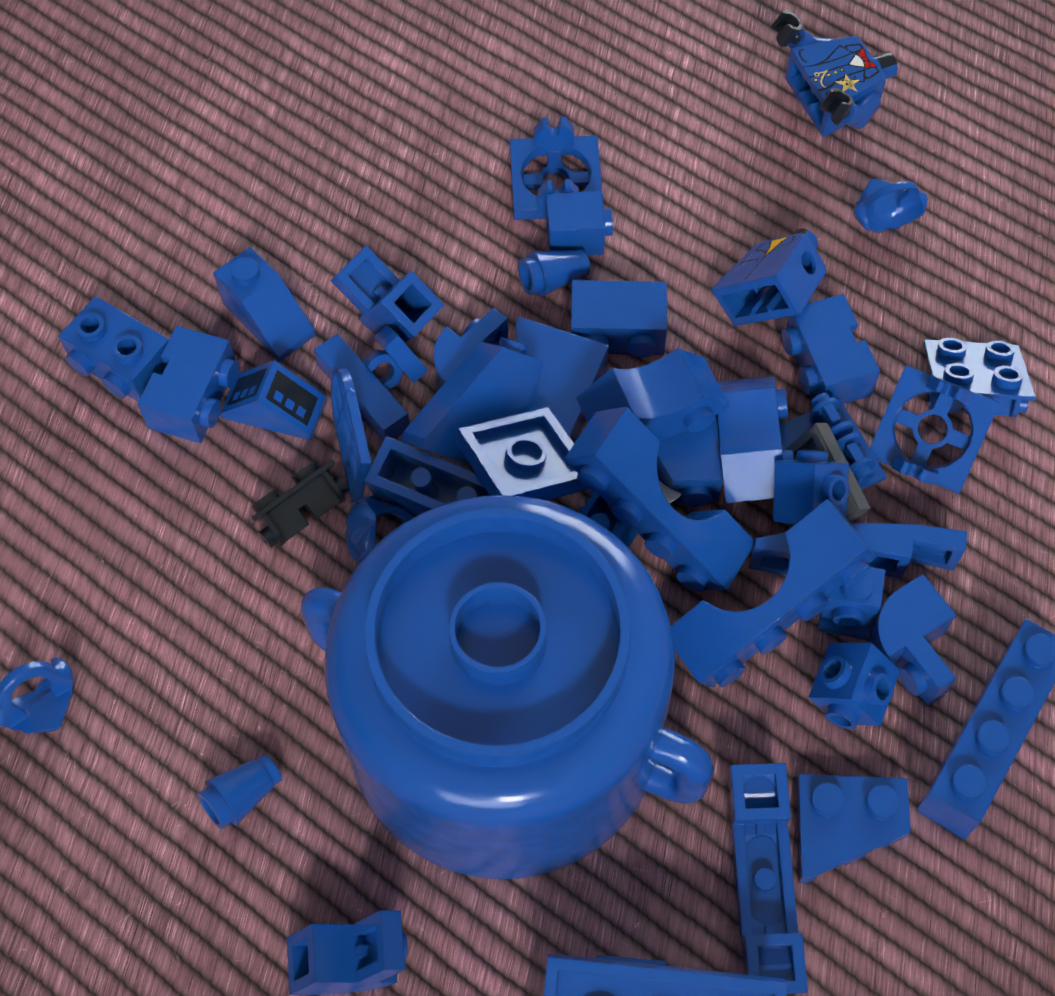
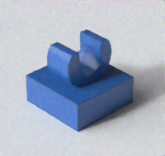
(397, 355)

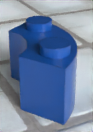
(664, 395)
(751, 437)

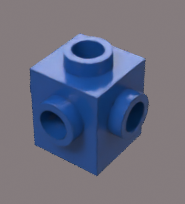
(854, 684)

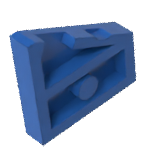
(847, 819)

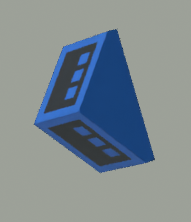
(275, 401)

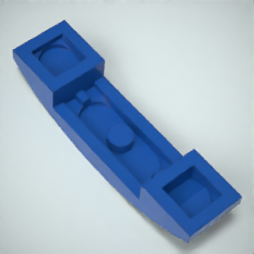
(765, 874)

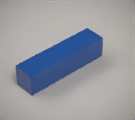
(374, 400)

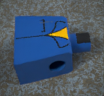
(772, 279)

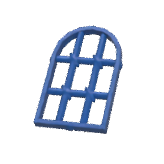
(350, 432)

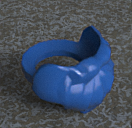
(888, 206)
(362, 524)
(45, 706)

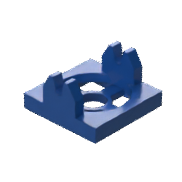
(551, 143)
(949, 475)

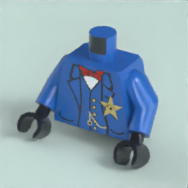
(833, 77)

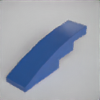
(892, 543)

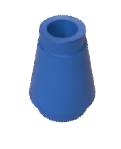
(550, 270)
(236, 792)

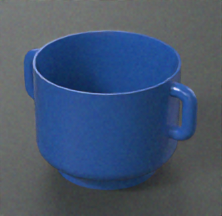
(504, 685)

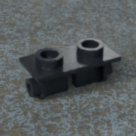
(281, 512)

